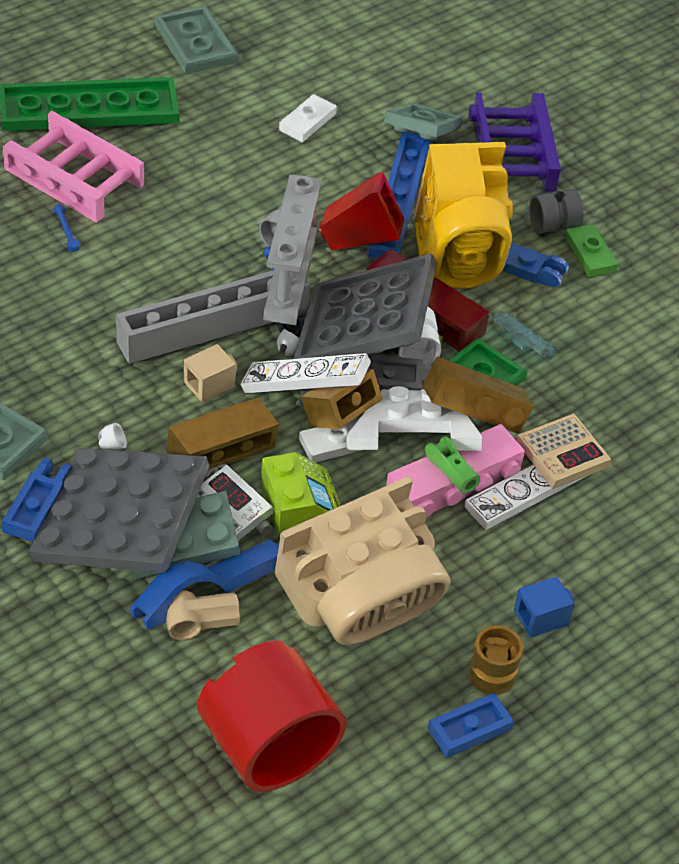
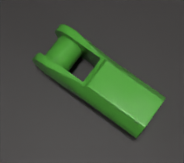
(453, 465)

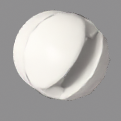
(112, 438)

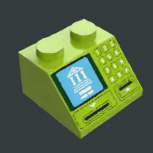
(296, 489)

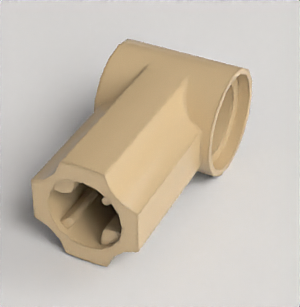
(192, 614)

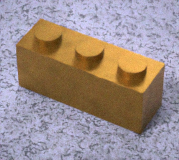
(477, 395)
(226, 433)

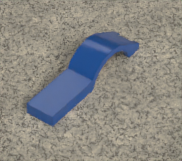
(227, 575)

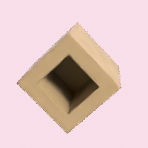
(210, 372)

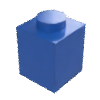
(544, 606)

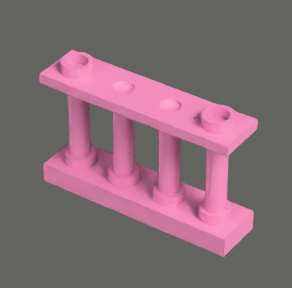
(67, 187)

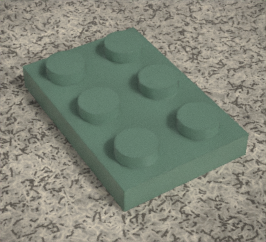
(207, 534)

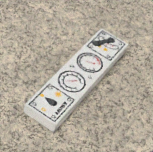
(306, 373)
(510, 497)

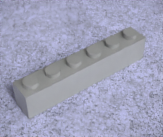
(196, 317)

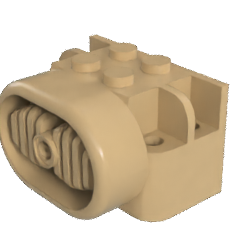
(363, 565)

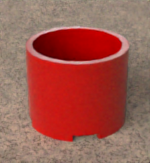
(271, 716)

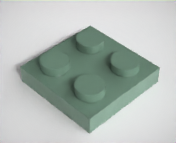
(422, 119)

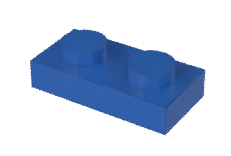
(470, 725)

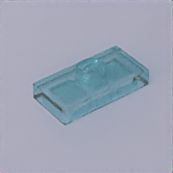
(524, 336)

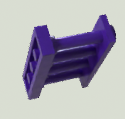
(539, 131)

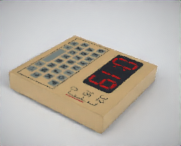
(563, 451)

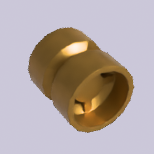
(495, 660)

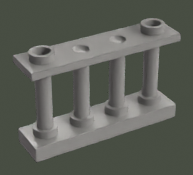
(292, 249)

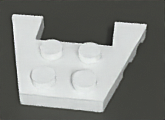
(411, 412)

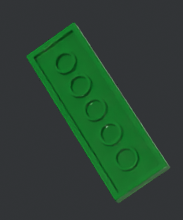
(89, 103)

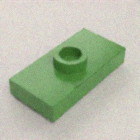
(591, 250)

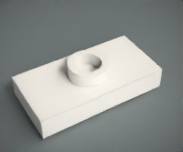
(307, 118)
(326, 443)

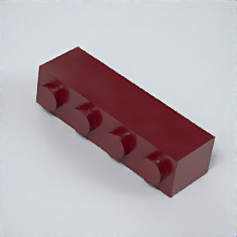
(457, 316)

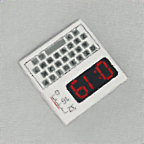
(245, 503)

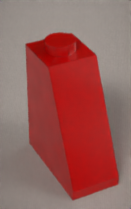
(363, 216)

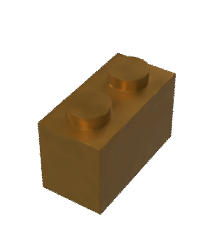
(340, 405)

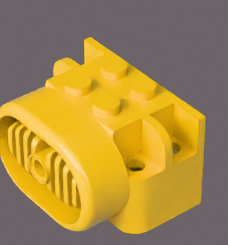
(464, 212)

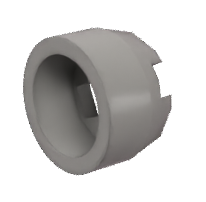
(287, 341)

